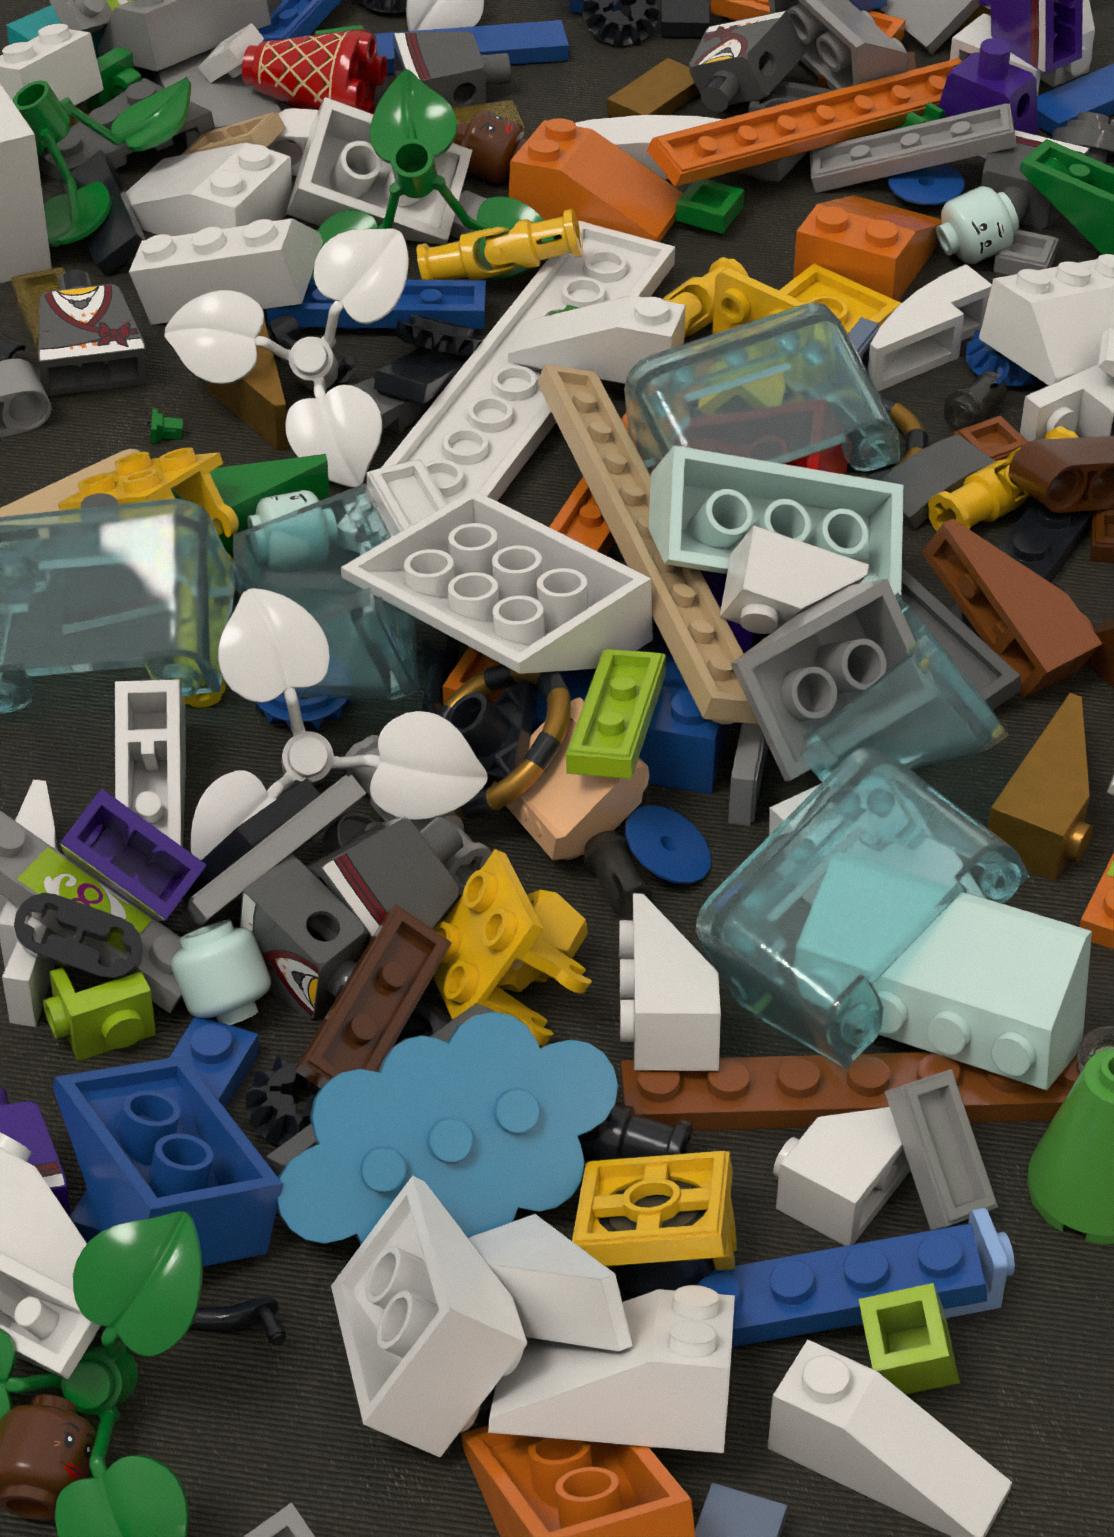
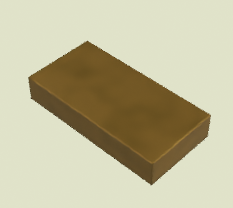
(655, 92)

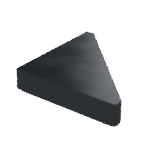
(252, 833)

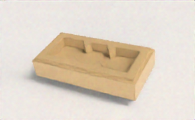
(257, 130)

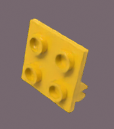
(147, 479)
(487, 933)

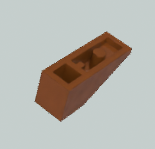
(1012, 608)

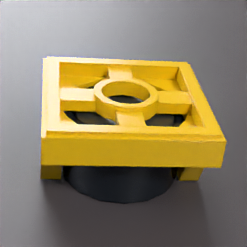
(658, 1218)

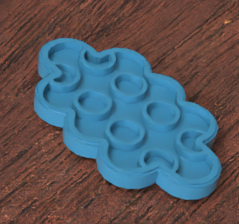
(471, 1116)

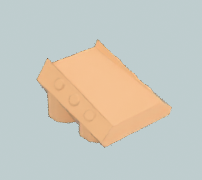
(572, 808)

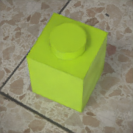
(909, 1338)

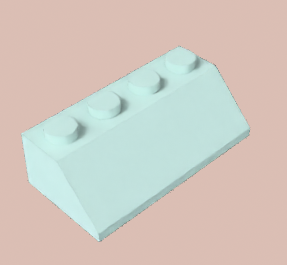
(712, 499)
(992, 990)

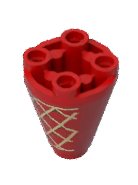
(316, 67)

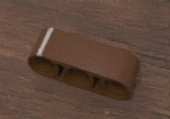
(1067, 473)

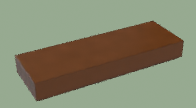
(375, 999)

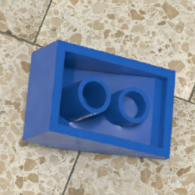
(680, 744)
(163, 1145)

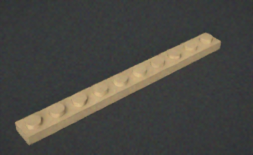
(621, 487)

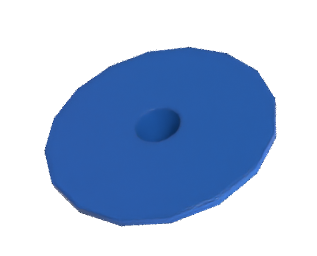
(928, 185)
(668, 844)

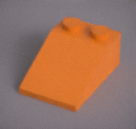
(585, 172)
(867, 243)
(576, 1488)

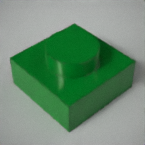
(709, 205)

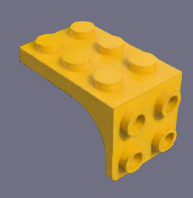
(744, 299)

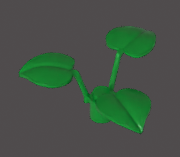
(141, 125)
(409, 132)
(147, 1291)

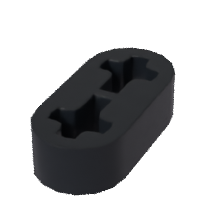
(84, 922)

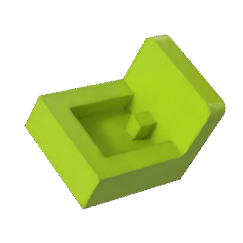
(100, 1016)

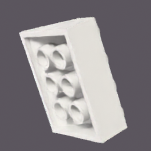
(509, 587)

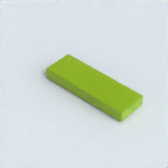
(616, 714)

